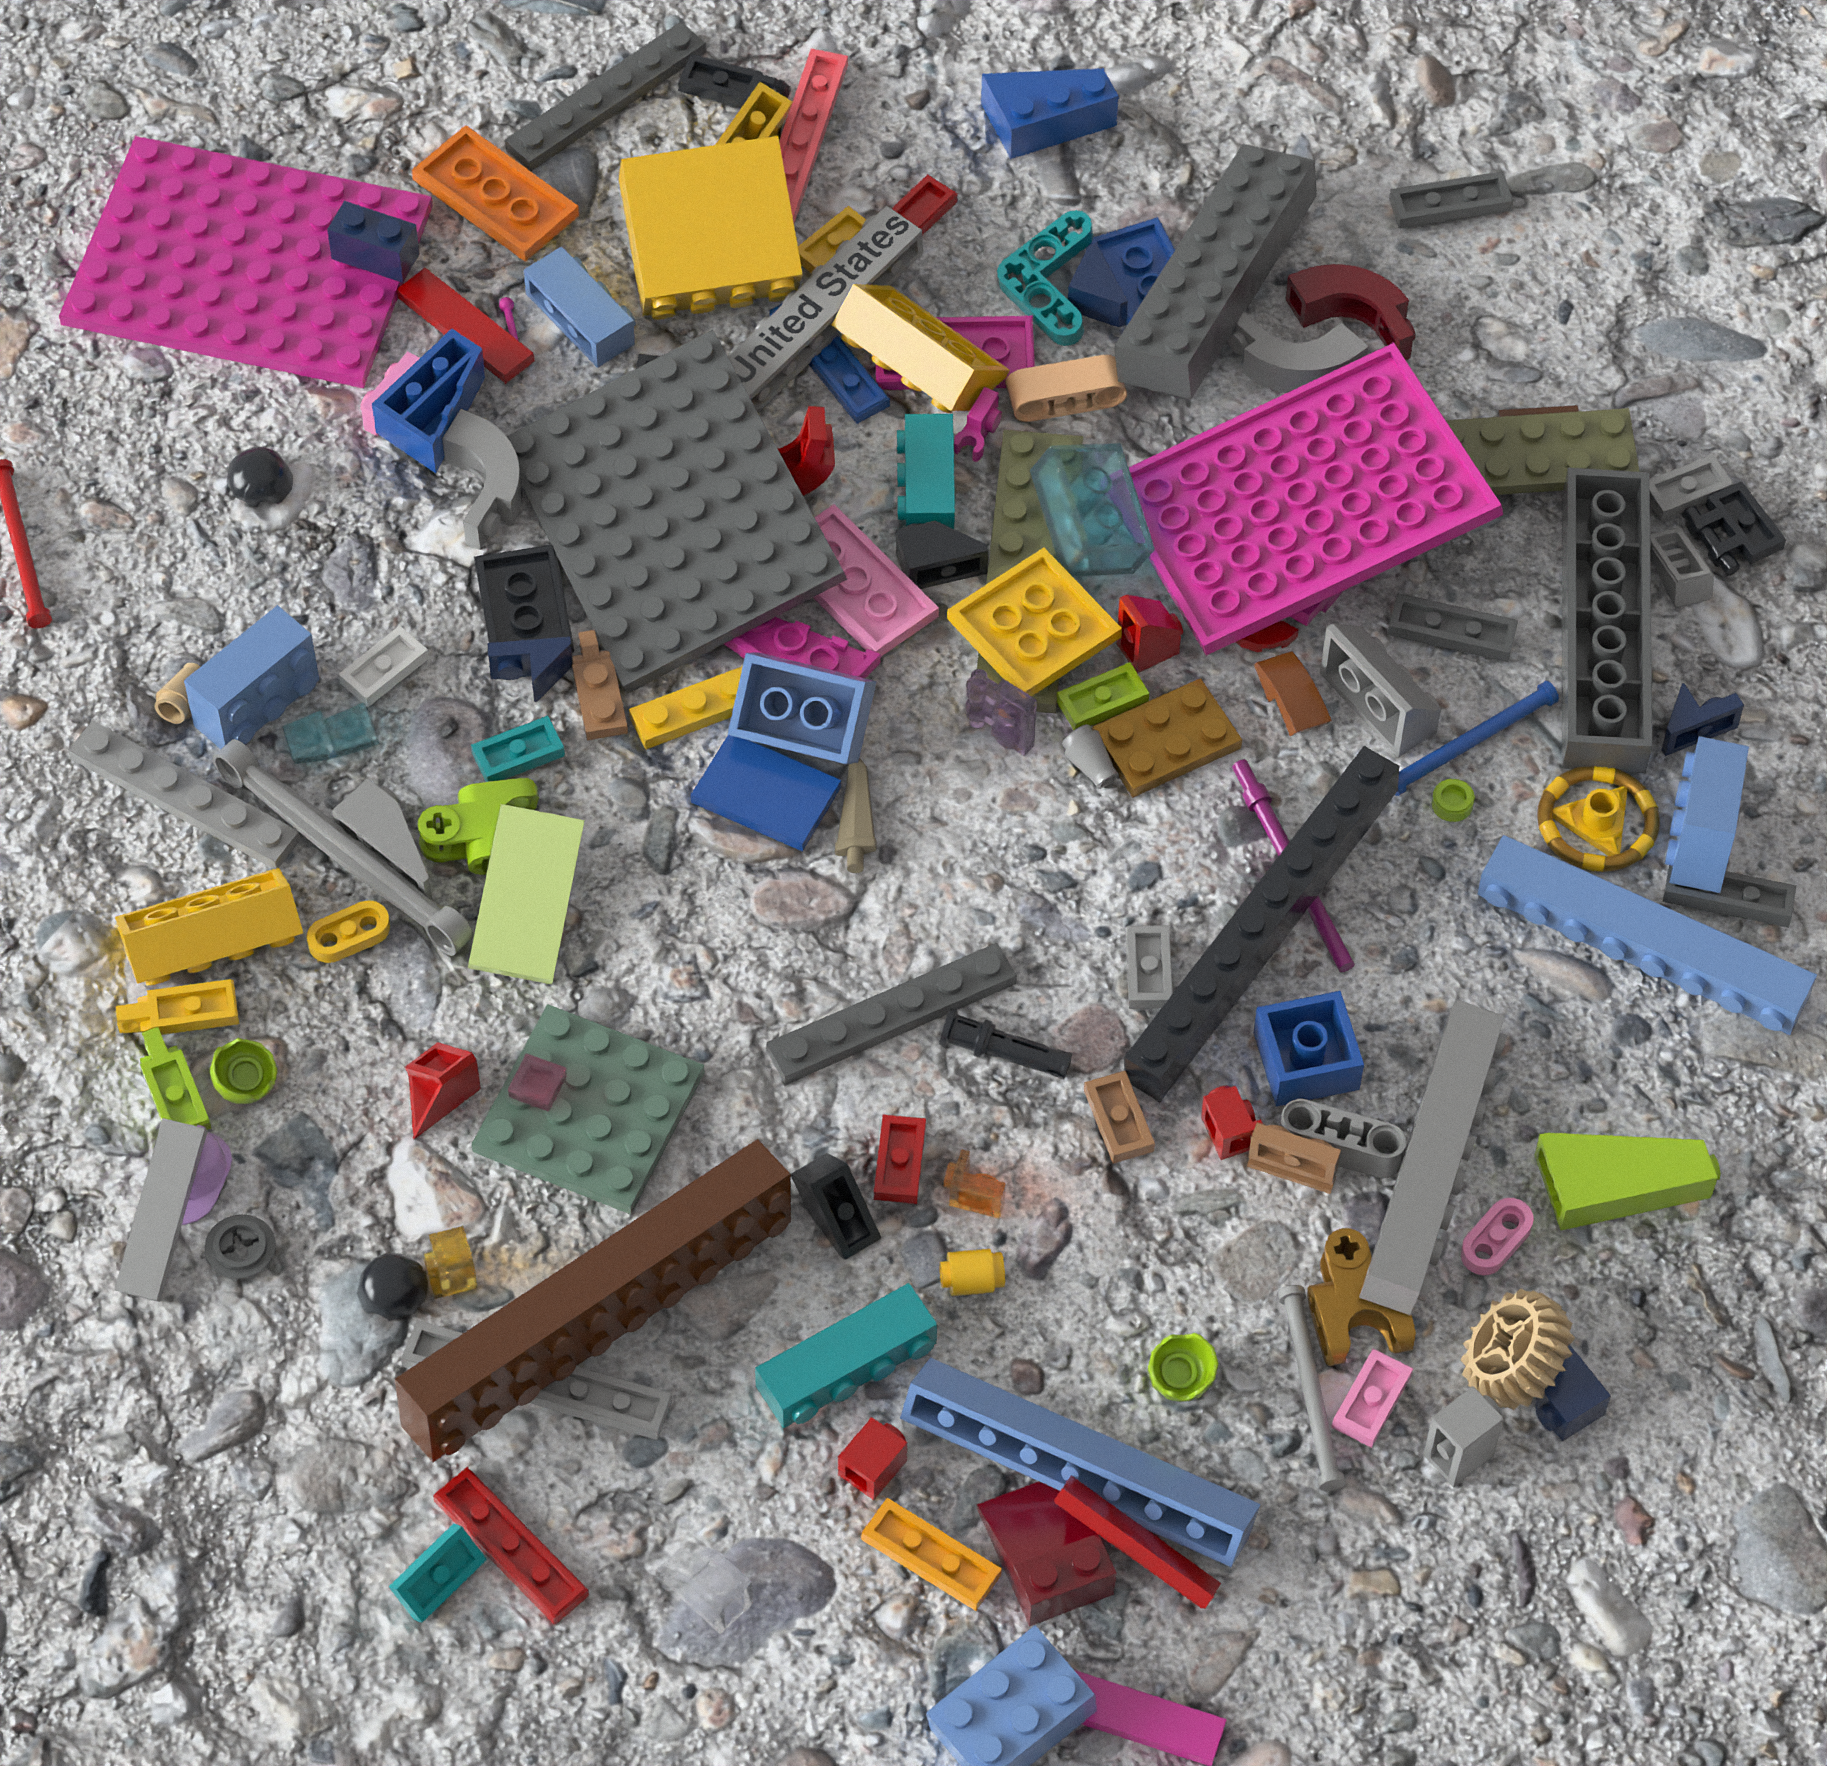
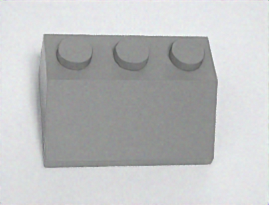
(1378, 688)

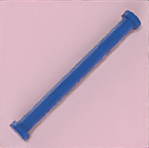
(1545, 695)

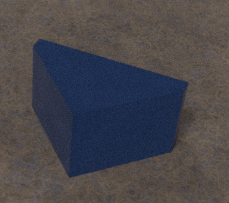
(1097, 291)

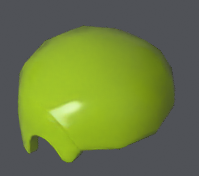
(243, 1071)
(1183, 1367)

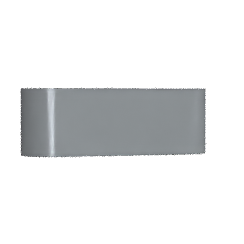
(1354, 1129)

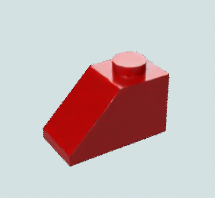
(1147, 632)

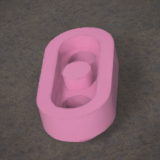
(1495, 1239)

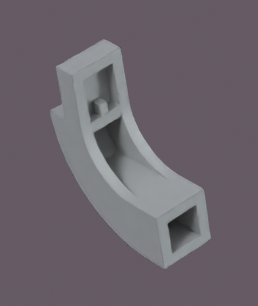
(1290, 364)
(488, 454)

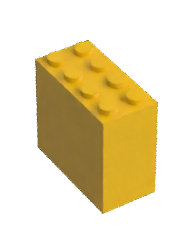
(710, 227)

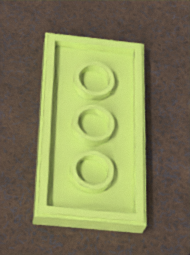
(526, 894)

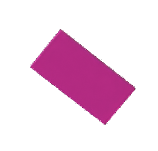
(1002, 337)

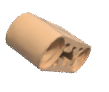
(1065, 388)

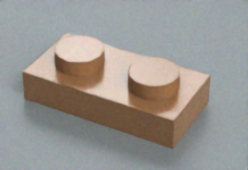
(1119, 1117)

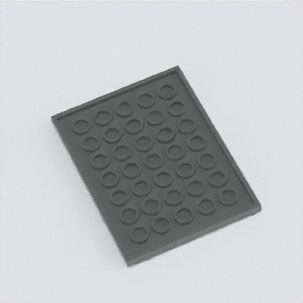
(672, 511)

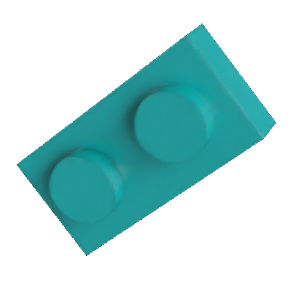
(518, 750)
(437, 1573)

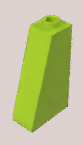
(1621, 1176)

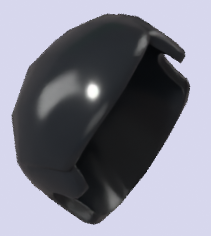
(259, 476)
(392, 1286)

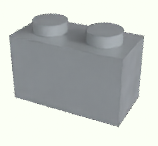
(1463, 1435)

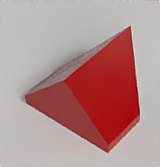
(440, 1083)

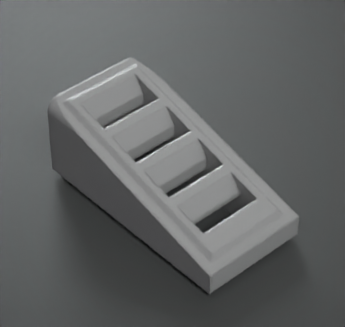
(1681, 569)

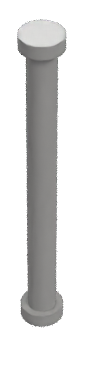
(1330, 1476)

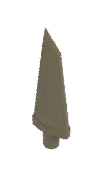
(856, 826)

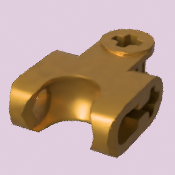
(1337, 1304)

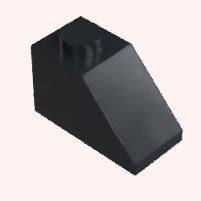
(938, 554)
(836, 1204)

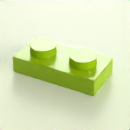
(1102, 696)

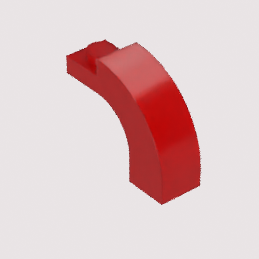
(812, 452)

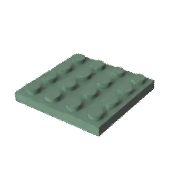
(607, 1118)

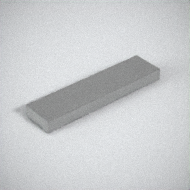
(161, 1210)

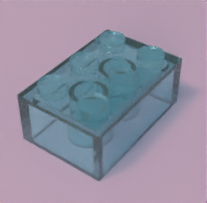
(1092, 509)

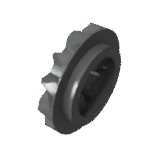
(251, 1232)

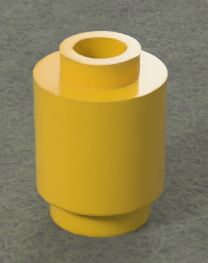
(972, 1272)

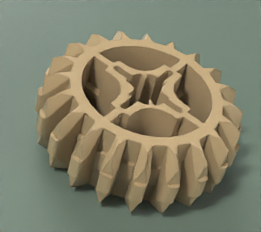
(1518, 1348)

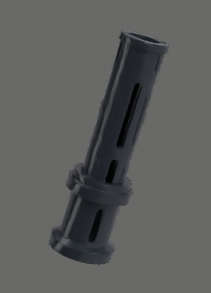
(985, 1039)

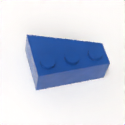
(1047, 107)
(428, 397)

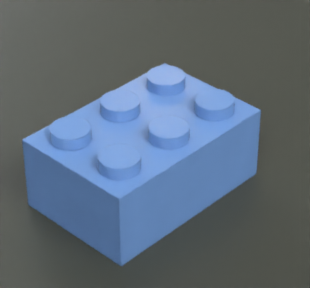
(252, 679)
(802, 708)
(1708, 814)
(1013, 1706)

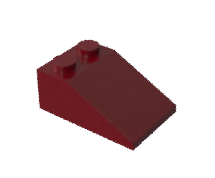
(1046, 1553)

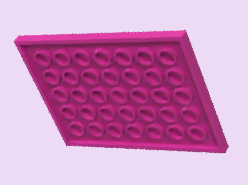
(236, 263)
(1306, 498)

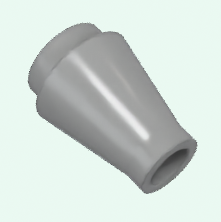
(1090, 755)

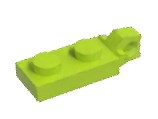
(171, 1082)

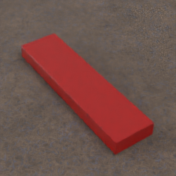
(449, 310)
(1137, 1542)
(511, 1545)

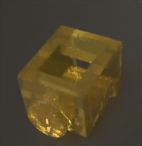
(450, 1263)

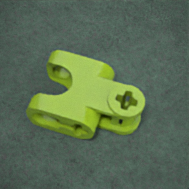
(470, 826)

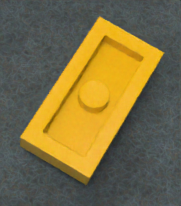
(824, 242)

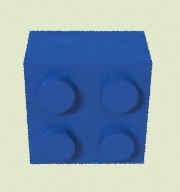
(1308, 1048)

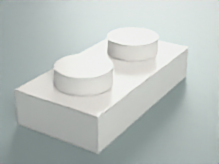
(383, 666)

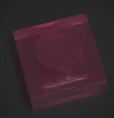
(537, 1082)

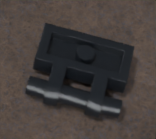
(1744, 522)

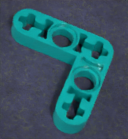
(1036, 271)

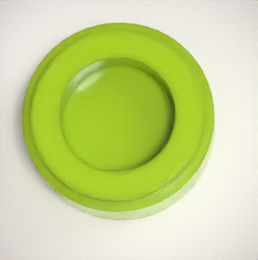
(1453, 800)

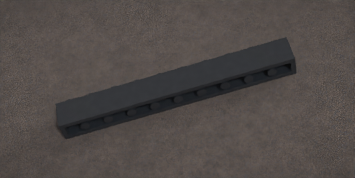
(1261, 924)

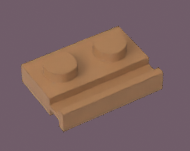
(1294, 1157)

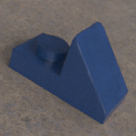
(540, 659)
(1708, 721)

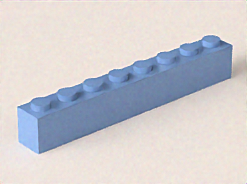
(1646, 935)
(1055, 1448)

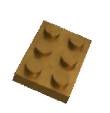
(1168, 737)

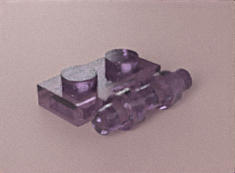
(1004, 708)

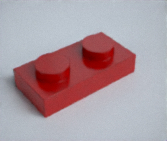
(899, 1159)

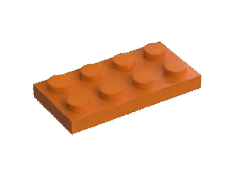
(495, 193)

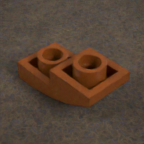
(1294, 691)

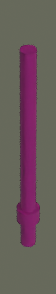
(1258, 801)

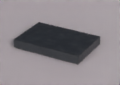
(522, 595)

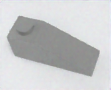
(377, 821)

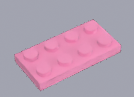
(877, 599)

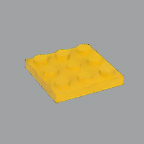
(1034, 623)

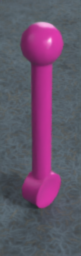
(506, 305)

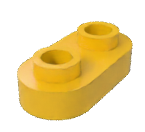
(346, 930)

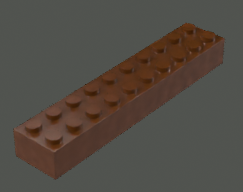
(594, 1301)

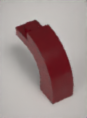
(1355, 294)

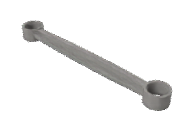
(443, 926)

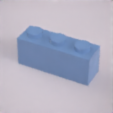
(580, 306)

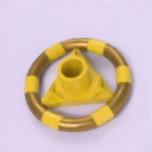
(1597, 818)

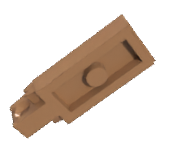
(597, 690)

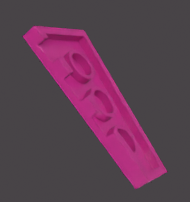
(800, 644)

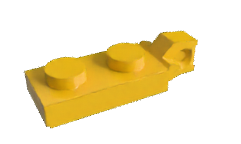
(181, 1008)

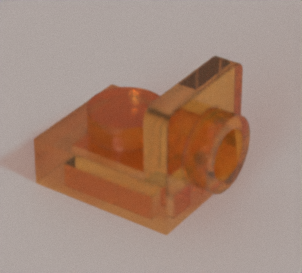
(973, 1192)

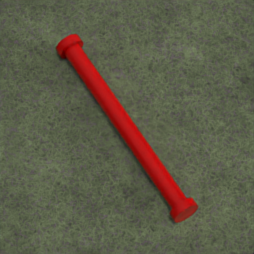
(38, 615)

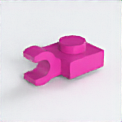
(981, 419)

